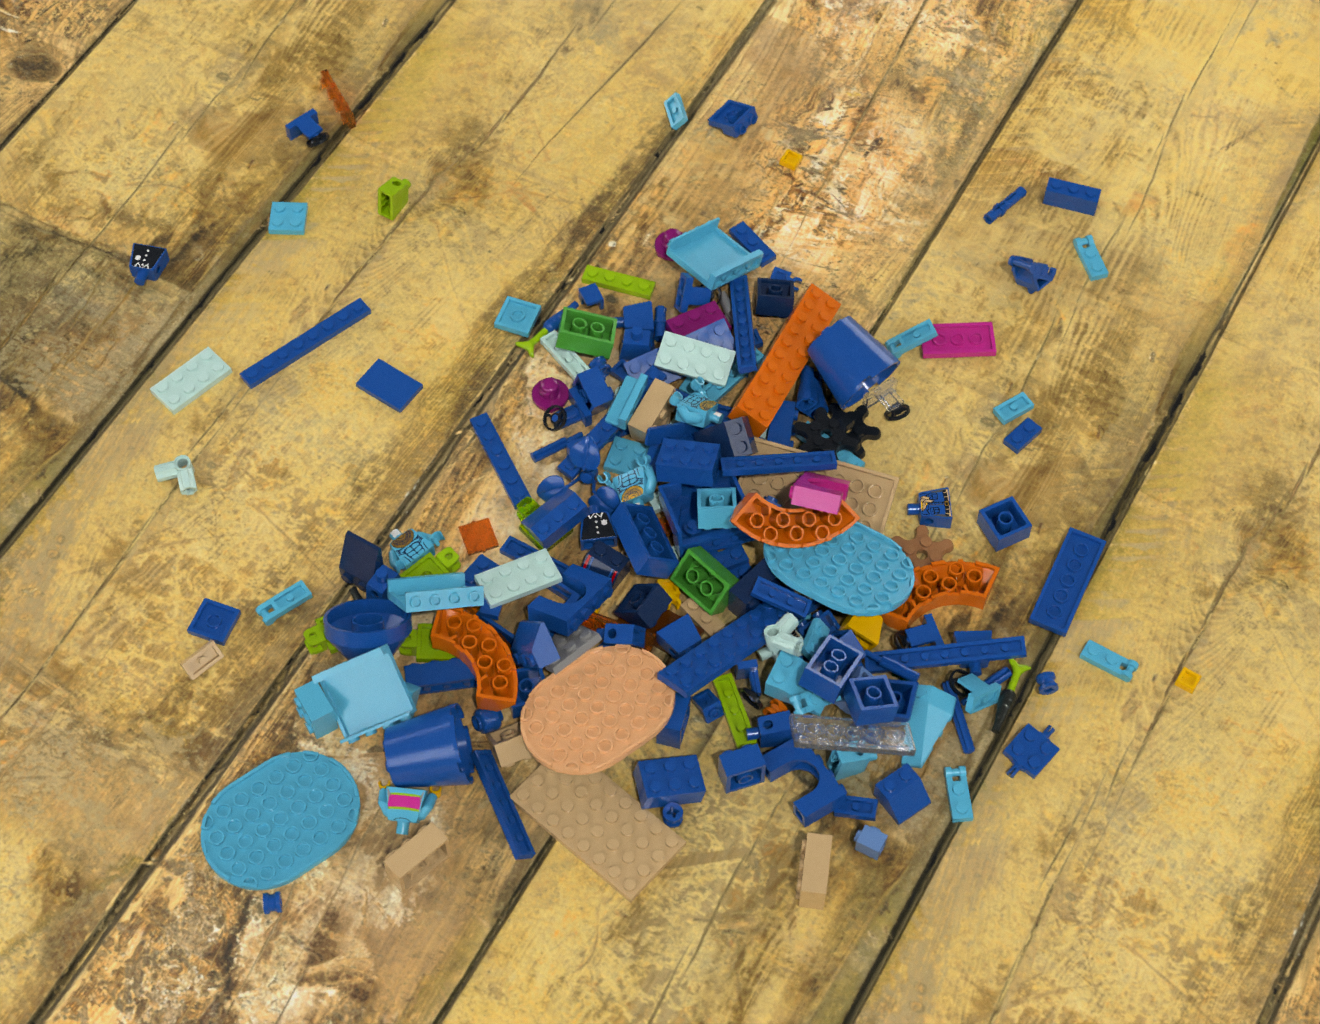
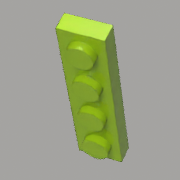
(618, 282)
(733, 709)

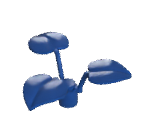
(584, 455)

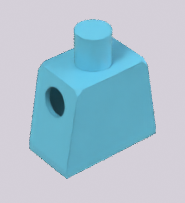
(848, 763)

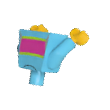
(406, 804)

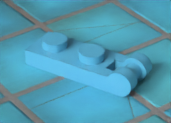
(1090, 258)
(911, 338)
(284, 602)
(1108, 661)
(810, 702)
(958, 794)

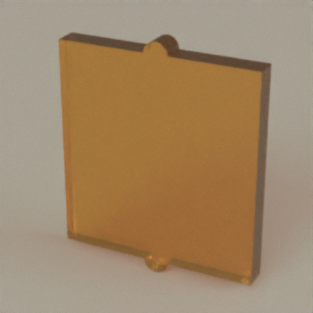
(478, 536)

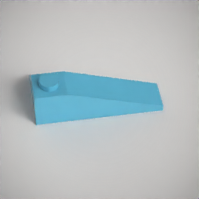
(928, 718)

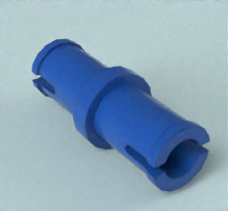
(659, 322)

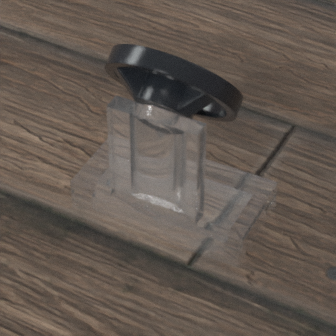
(887, 396)

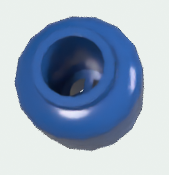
(487, 721)

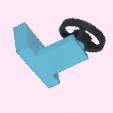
(979, 693)

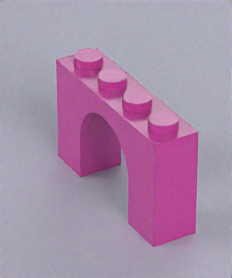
(819, 492)

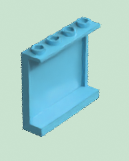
(712, 255)
(433, 592)
(366, 693)

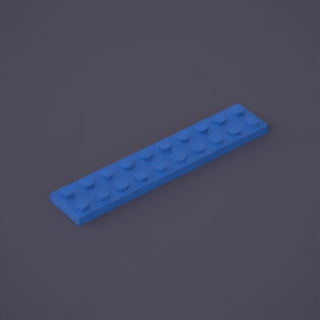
(723, 650)

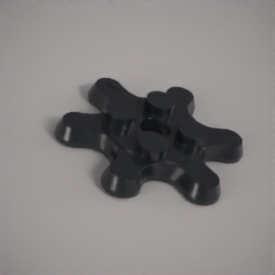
(834, 427)
(860, 430)

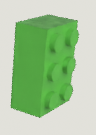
(586, 332)
(704, 580)

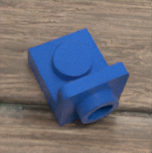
(708, 705)

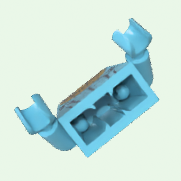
(697, 407)
(635, 485)
(411, 547)

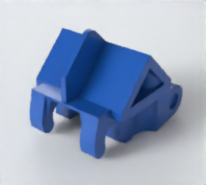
(1031, 274)

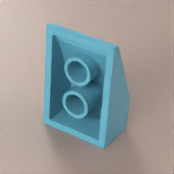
(785, 678)

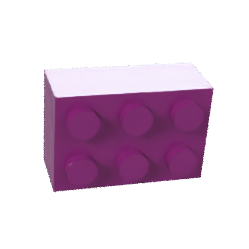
(695, 319)

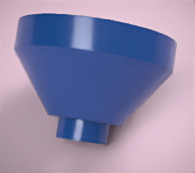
(366, 625)

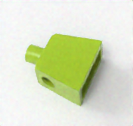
(393, 197)

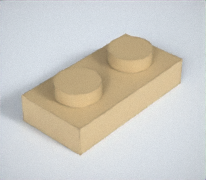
(201, 660)

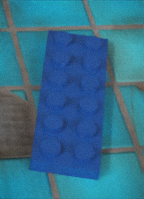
(714, 333)
(1067, 582)

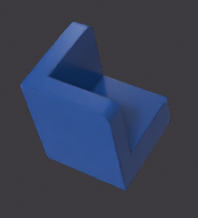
(591, 295)

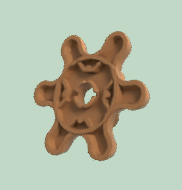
(923, 544)

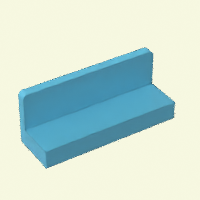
(626, 401)

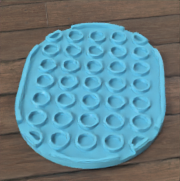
(850, 574)
(280, 820)

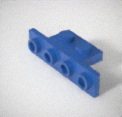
(678, 431)

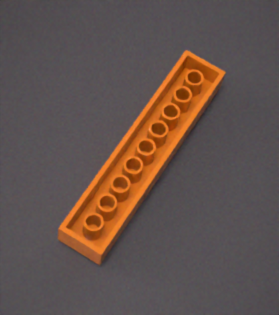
(784, 359)

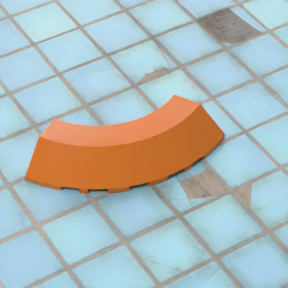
(787, 526)
(944, 585)
(482, 652)

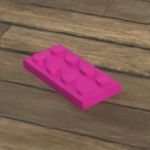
(961, 341)

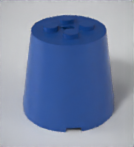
(851, 360)
(430, 750)

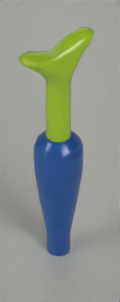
(548, 326)

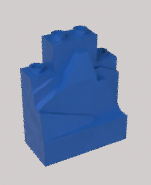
(680, 506)

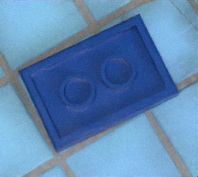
(389, 385)

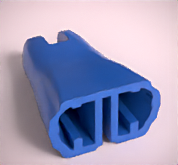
(810, 392)

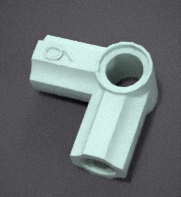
(174, 470)
(779, 638)

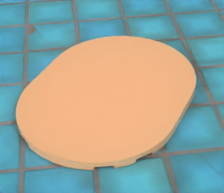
(596, 710)

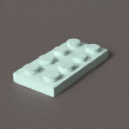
(695, 359)
(191, 380)
(518, 578)

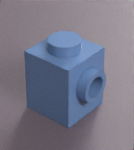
(870, 841)

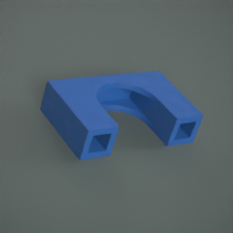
(567, 617)
(827, 794)

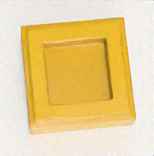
(791, 159)
(1187, 680)

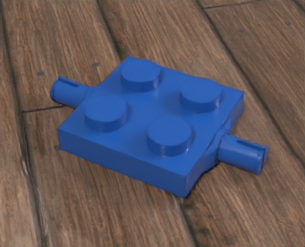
(1030, 751)

